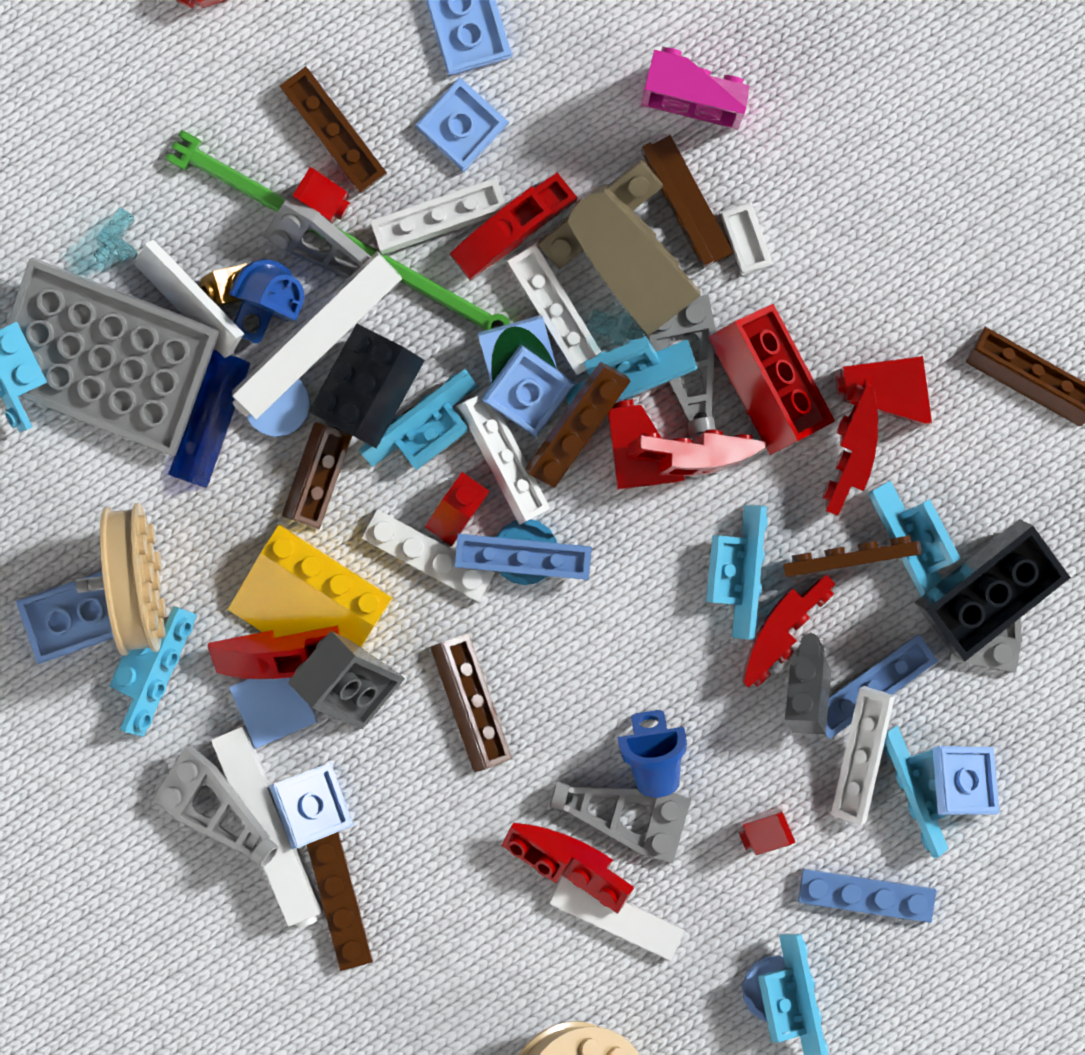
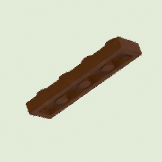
(333, 130)
(577, 424)
(866, 553)
(340, 902)

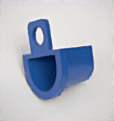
(266, 290)
(654, 754)

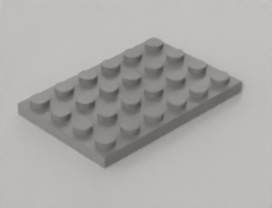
(111, 356)

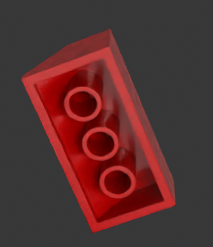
(771, 378)

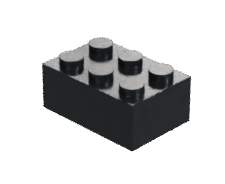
(366, 385)

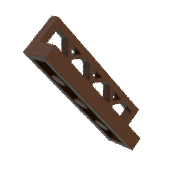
(686, 201)

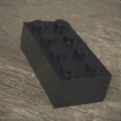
(992, 589)

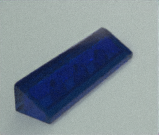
(209, 420)

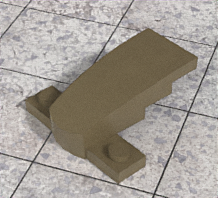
(624, 248)

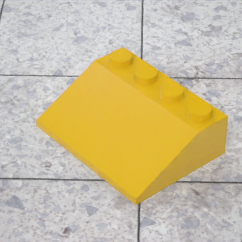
(304, 590)

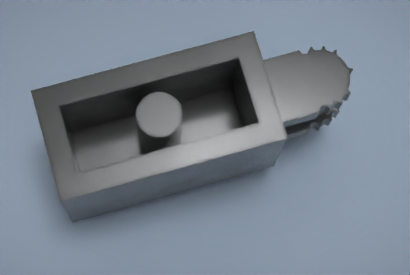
(808, 688)

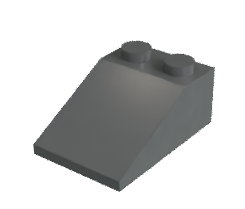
(345, 681)

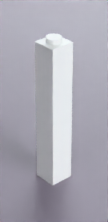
(315, 336)
(252, 786)

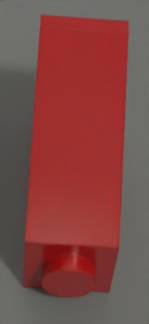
(898, 387)
(626, 425)

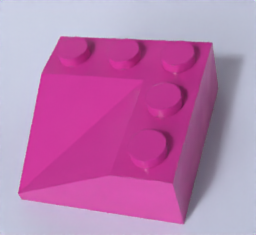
(690, 91)

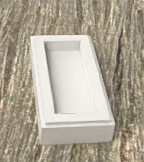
(746, 238)

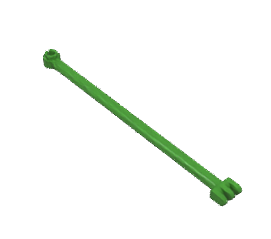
(274, 201)

